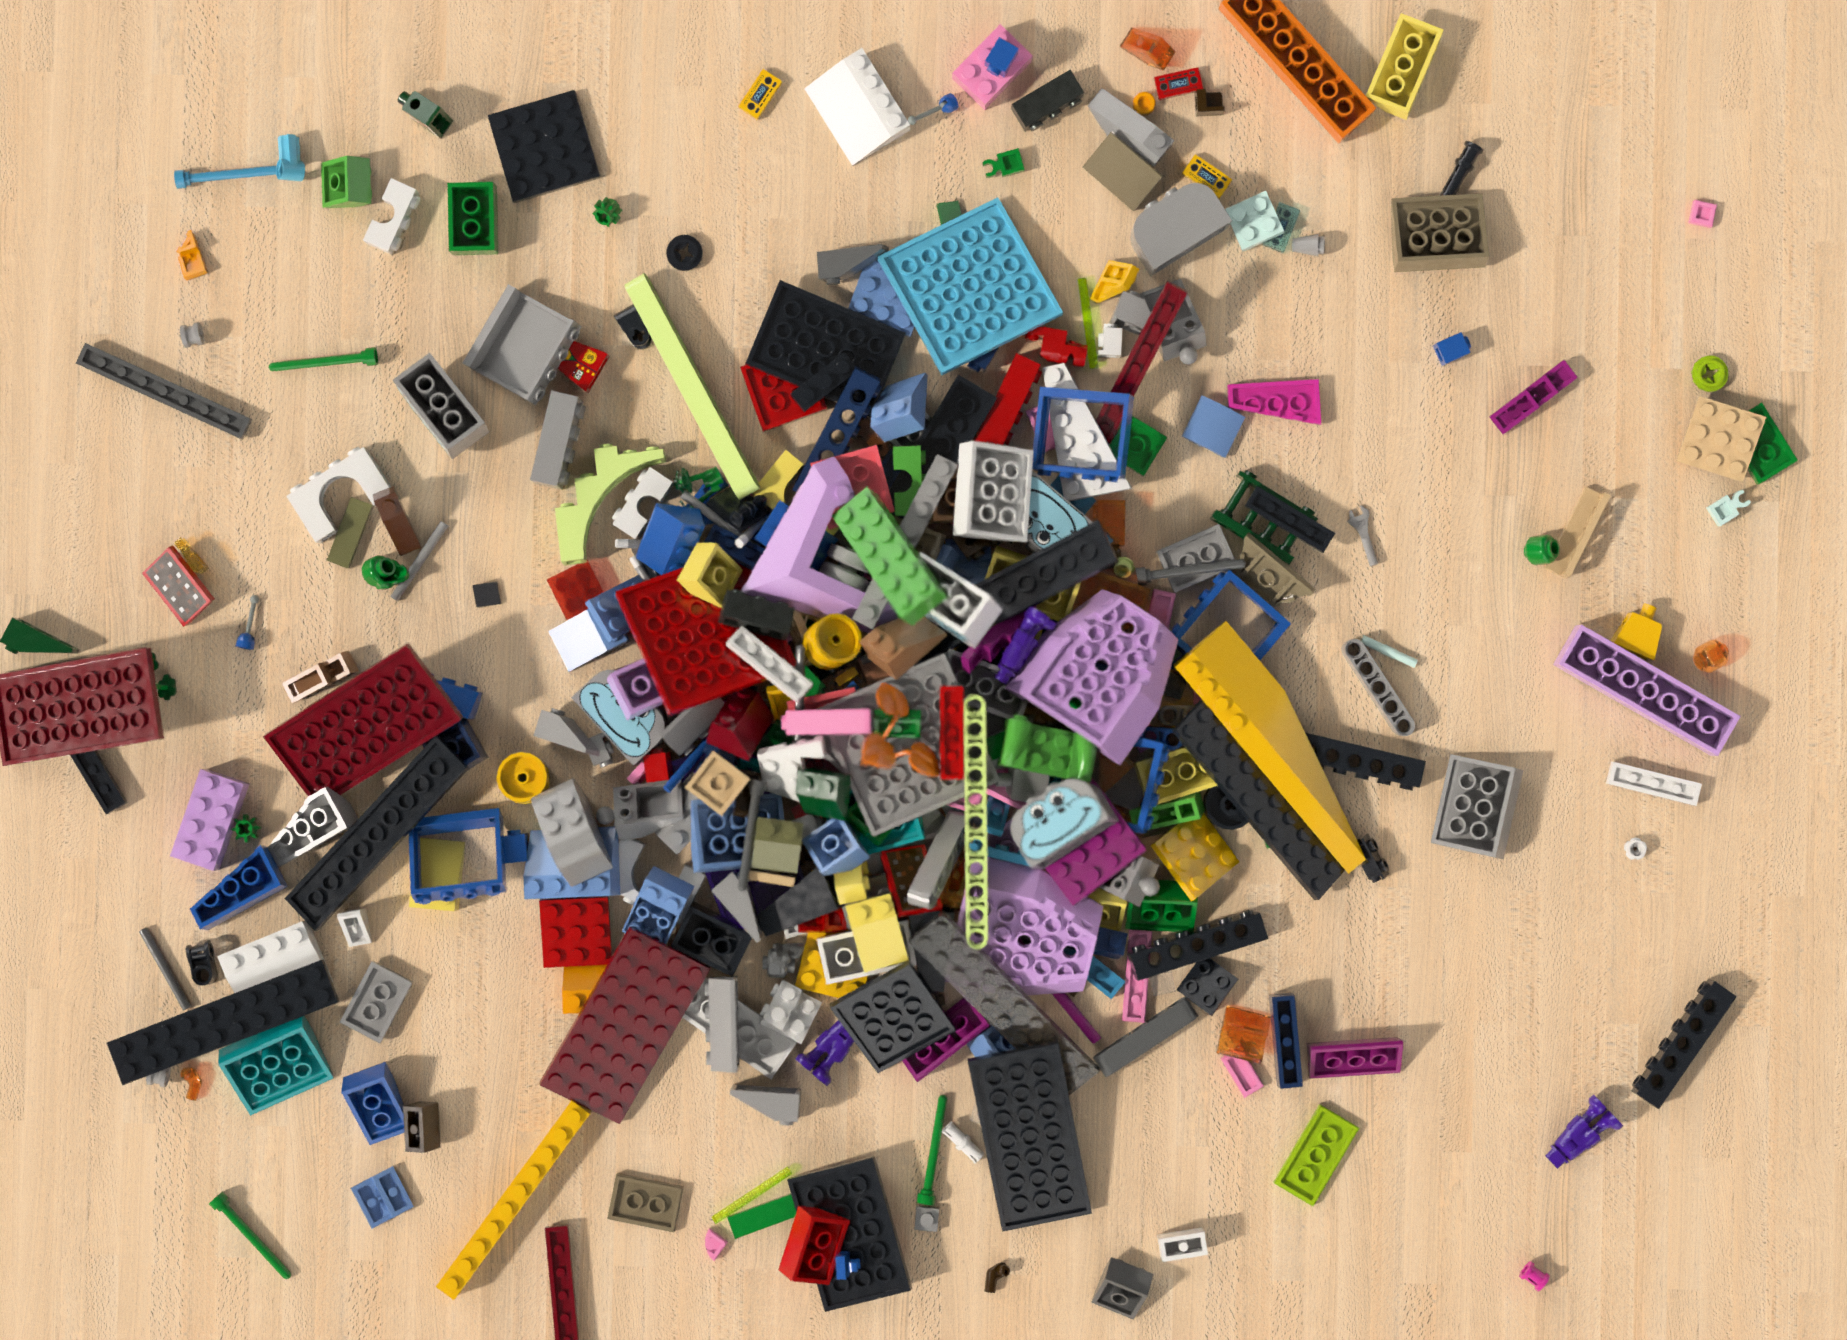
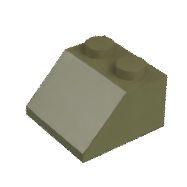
(777, 845)

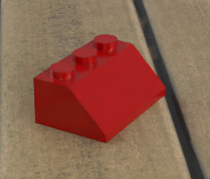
(813, 1246)

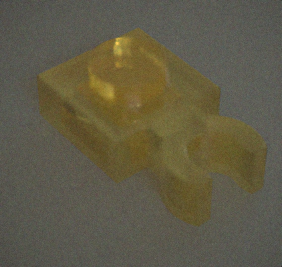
(191, 556)

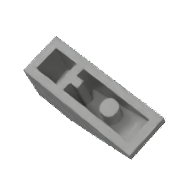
(563, 731)

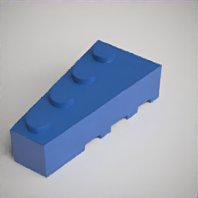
(244, 887)

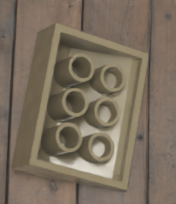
(1439, 233)

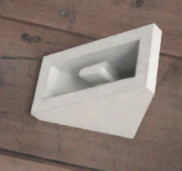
(355, 927)

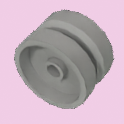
(847, 567)

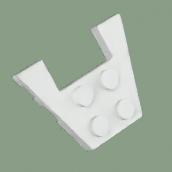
(780, 764)

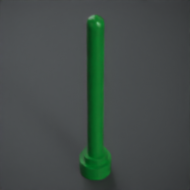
(368, 356)
(926, 1194)
(221, 1204)

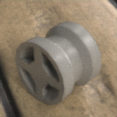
(192, 335)
(161, 1078)

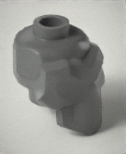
(782, 959)

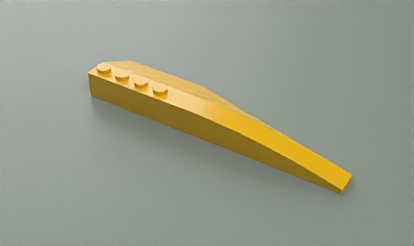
(1269, 731)

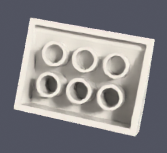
(857, 107)
(993, 492)
(271, 956)

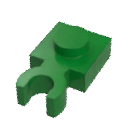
(1008, 163)

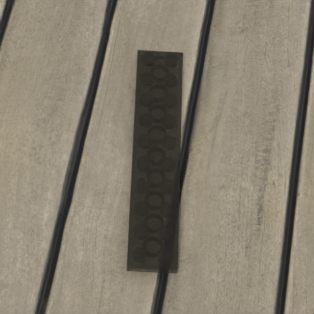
(997, 996)

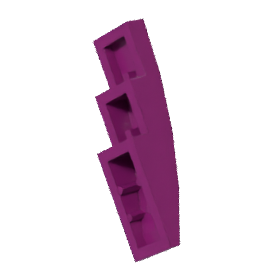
(1533, 396)
(992, 643)

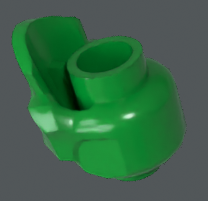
(383, 572)

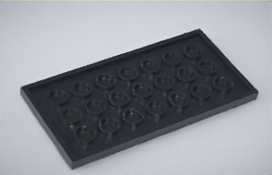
(1029, 1136)

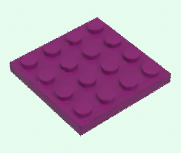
(1096, 859)

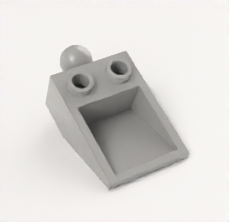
(1185, 332)
(646, 809)
(1134, 881)

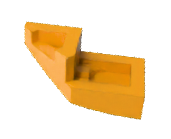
(190, 258)

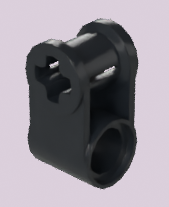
(632, 325)
(202, 961)

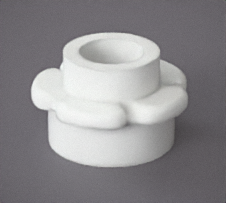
(1641, 848)

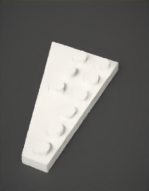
(1079, 440)

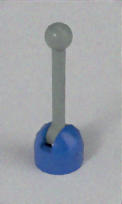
(947, 104)
(246, 640)

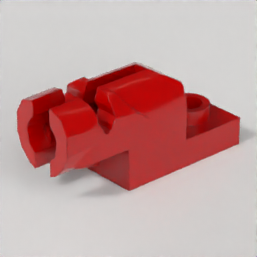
(1055, 348)

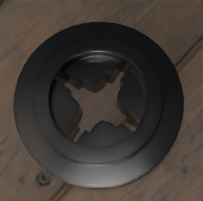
(680, 243)

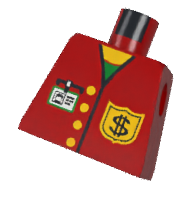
(583, 365)

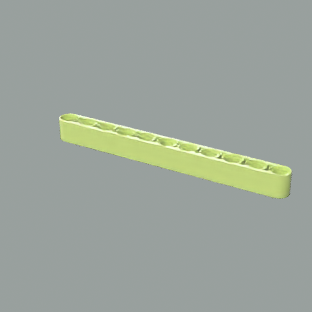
(692, 386)
(979, 832)

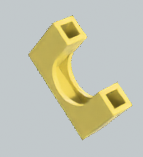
(777, 480)

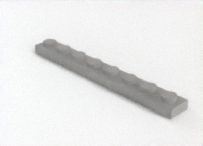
(913, 527)

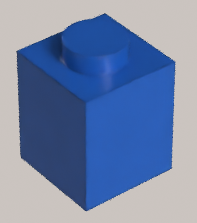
(1001, 57)
(1452, 348)
(515, 846)

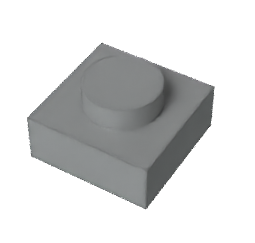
(926, 1218)

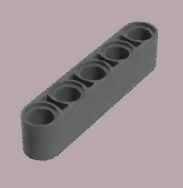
(1145, 1036)

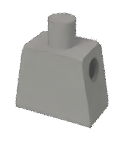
(1022, 784)

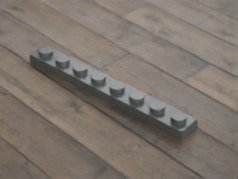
(163, 391)

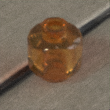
(1711, 656)

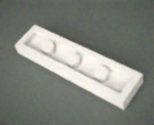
(769, 664)
(1653, 783)

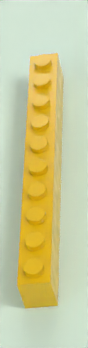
(513, 1199)

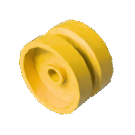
(832, 641)
(513, 768)

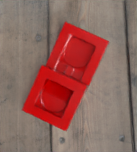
(830, 922)

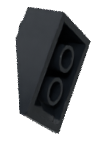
(711, 939)

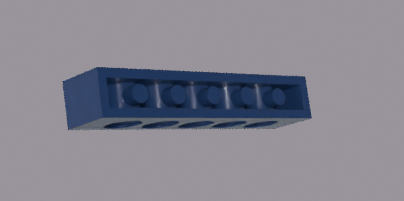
(859, 380)

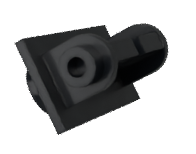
(1376, 866)

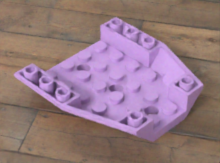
(1115, 701)
(1033, 905)

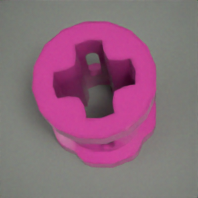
(1534, 1276)

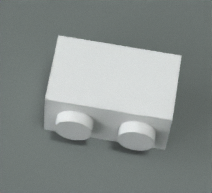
(1182, 1244)

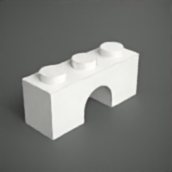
(387, 235)
(651, 485)

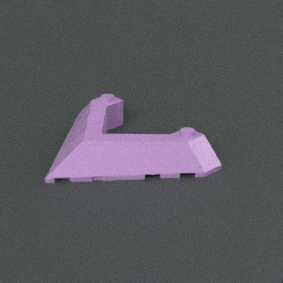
(784, 566)

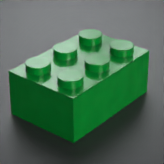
(472, 218)

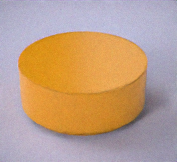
(1144, 103)

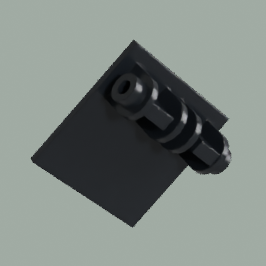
(736, 512)
(1207, 985)

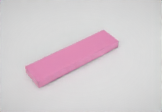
(1135, 991)

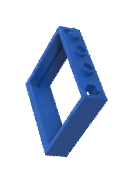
(1041, 428)
(1207, 597)
(1155, 778)
(454, 823)

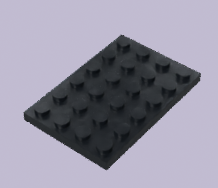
(809, 332)
(857, 1194)

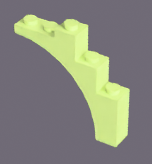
(611, 468)

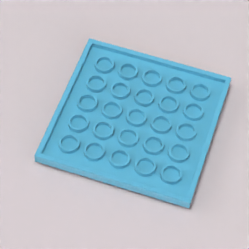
(970, 286)

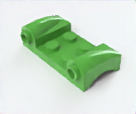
(1046, 750)

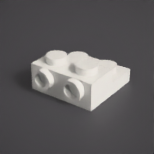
(790, 1011)

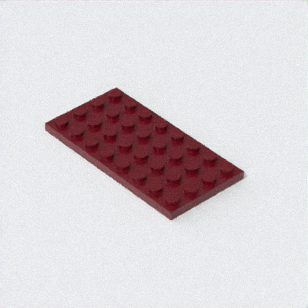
(79, 707)
(364, 724)
(624, 1025)

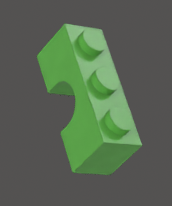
(910, 460)

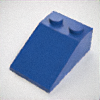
(773, 521)
(375, 1102)

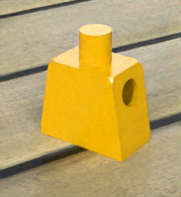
(1639, 633)

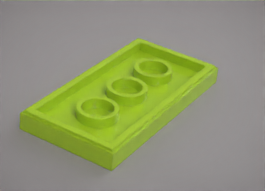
(1316, 1155)

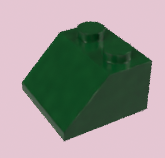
(824, 793)

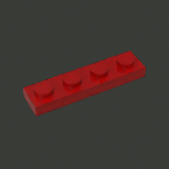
(951, 733)

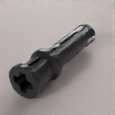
(1463, 165)

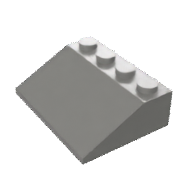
(1477, 806)

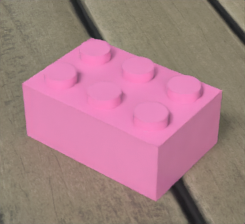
(981, 84)

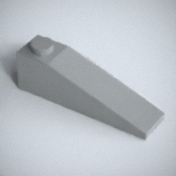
(1130, 126)
(317, 821)

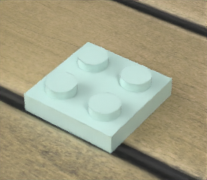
(1254, 221)

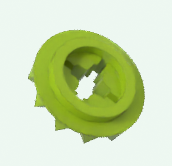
(1712, 363)

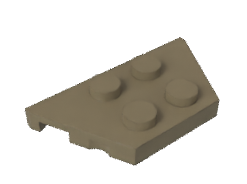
(1270, 575)

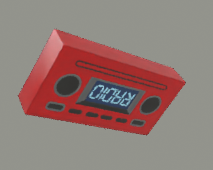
(1178, 83)

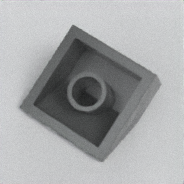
(1122, 1288)

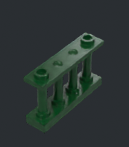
(1241, 529)

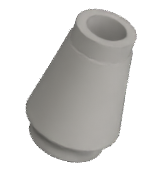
(1309, 245)

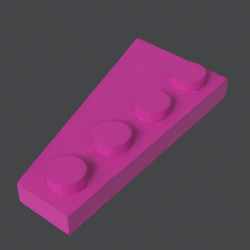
(1282, 399)

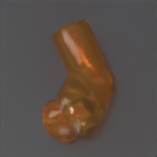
(194, 1080)

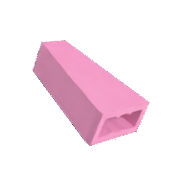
(827, 721)

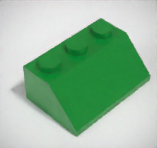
(1165, 911)

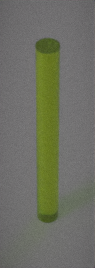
(1088, 324)
(751, 1195)

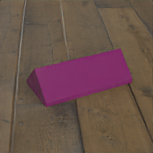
(968, 1025)
(1354, 1057)

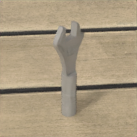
(1360, 523)

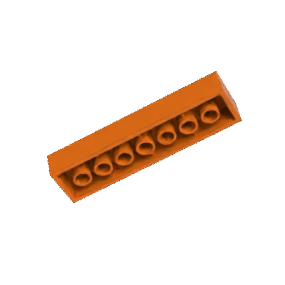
(1300, 64)

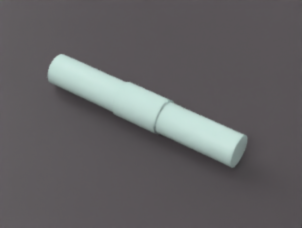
(1389, 651)

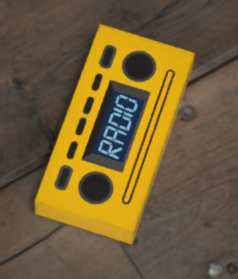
(760, 94)
(1204, 173)

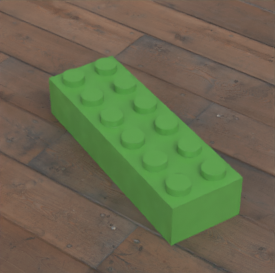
(889, 556)

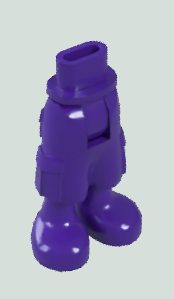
(1023, 643)
(833, 1041)
(1578, 1134)

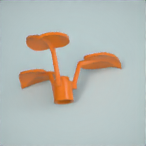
(881, 753)

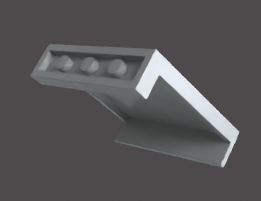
(522, 345)

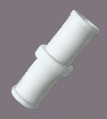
(963, 1142)

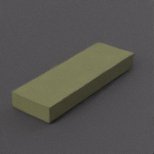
(350, 533)

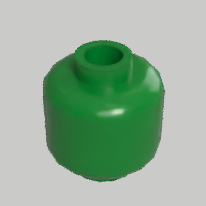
(1541, 549)

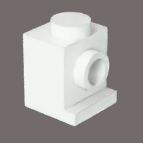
(1110, 341)

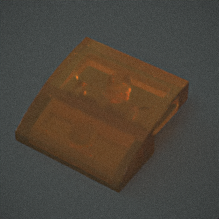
(1243, 1034)

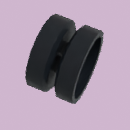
(1218, 814)

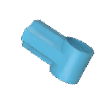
(289, 164)

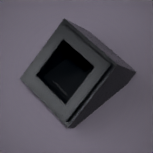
(486, 594)

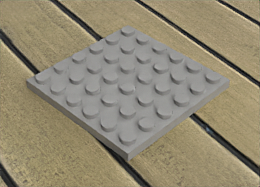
(901, 792)

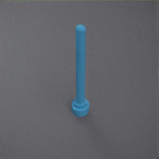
(183, 178)

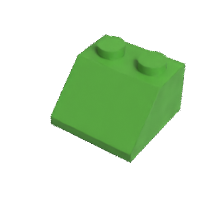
(346, 182)

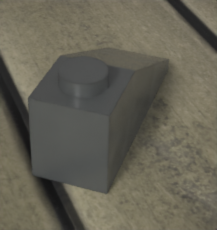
(844, 263)

